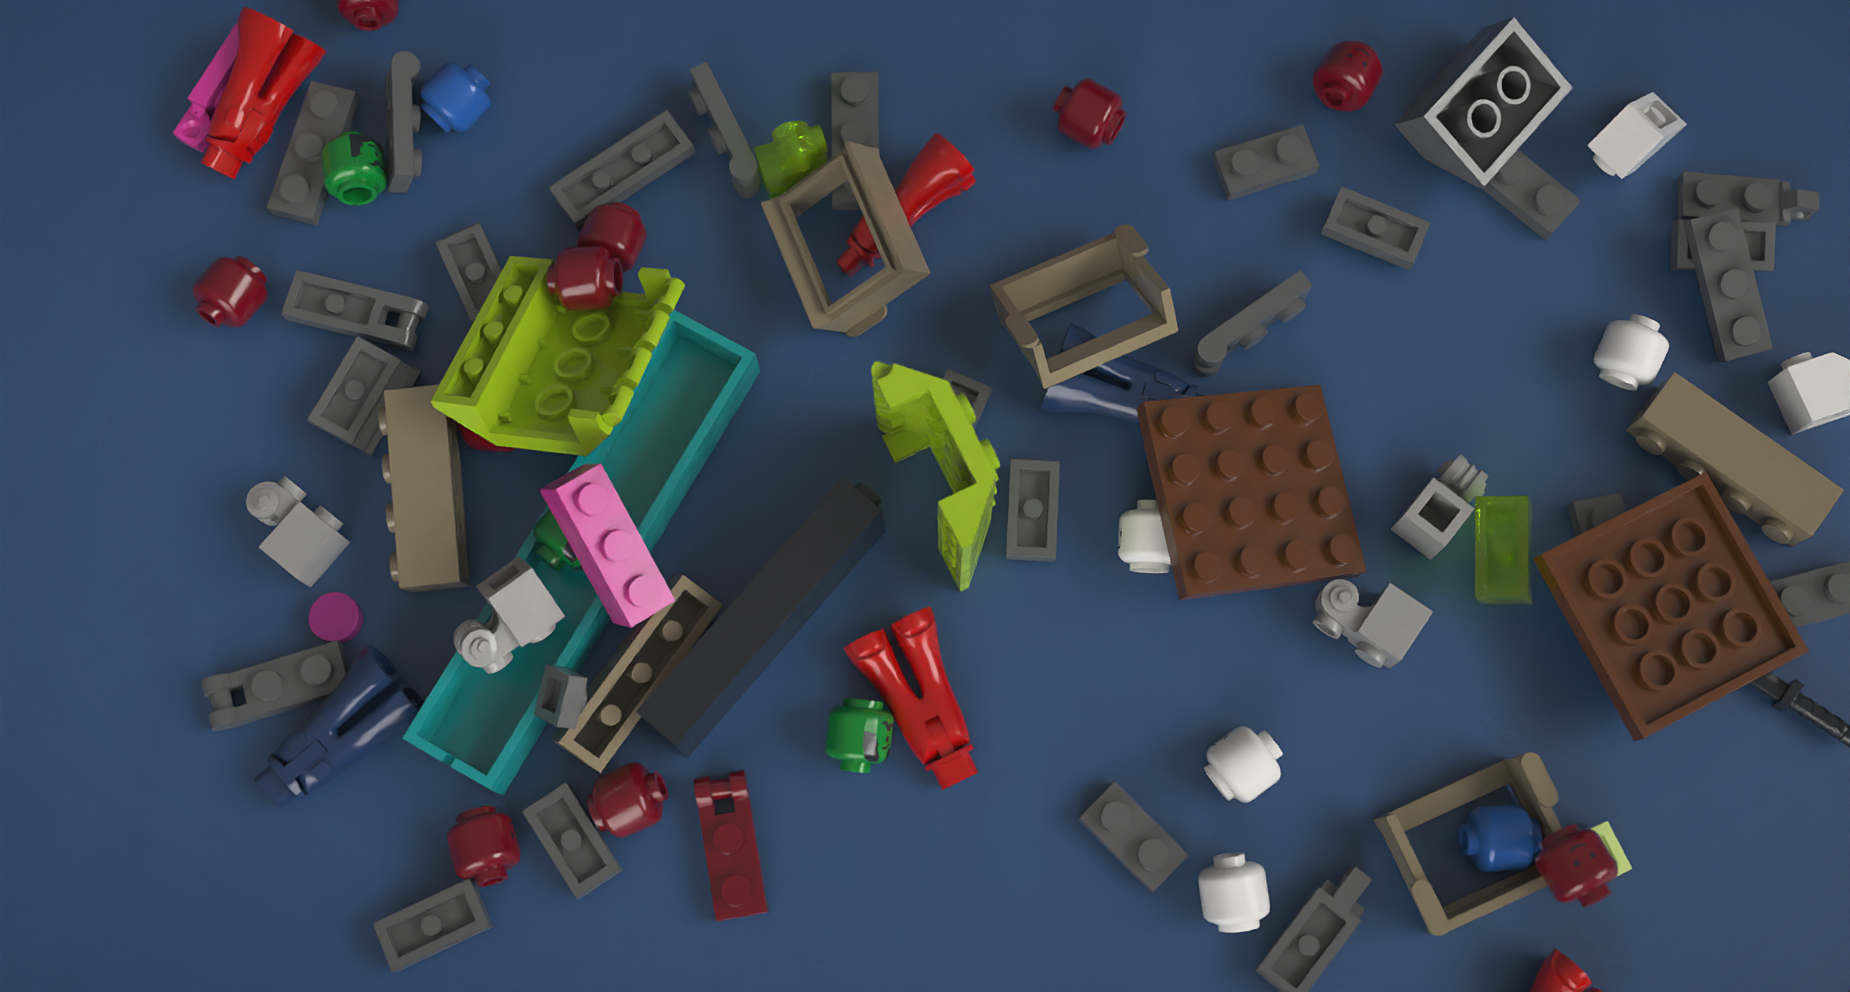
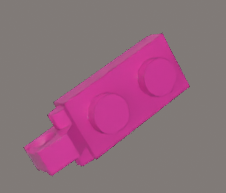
(206, 95)

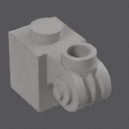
(1441, 507)
(304, 539)
(520, 615)
(1378, 631)

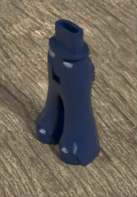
(1097, 397)
(318, 747)

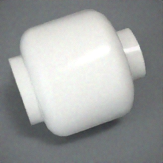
(1631, 352)
(1143, 539)
(1243, 764)
(1234, 893)

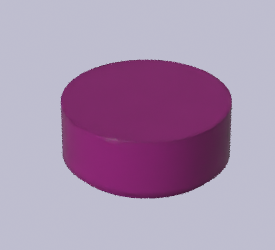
(335, 617)

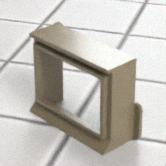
(887, 223)
(1075, 277)
(1532, 791)

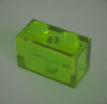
(1503, 549)

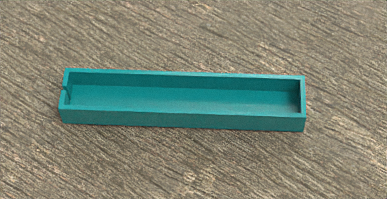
(652, 462)

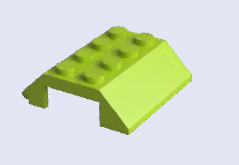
(552, 373)
(926, 413)

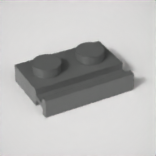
(355, 393)

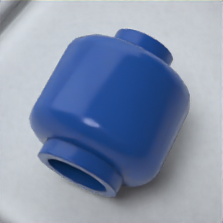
(455, 97)
(1500, 838)

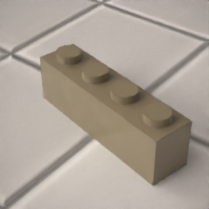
(1743, 463)
(425, 492)
(636, 671)

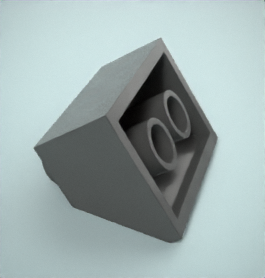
(1484, 103)

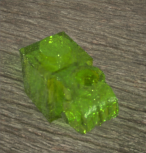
(790, 156)

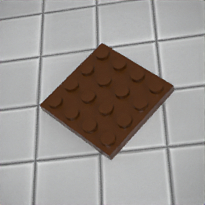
(1250, 491)
(1670, 606)

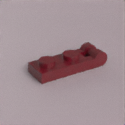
(731, 848)

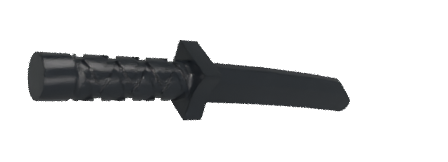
(1789, 696)

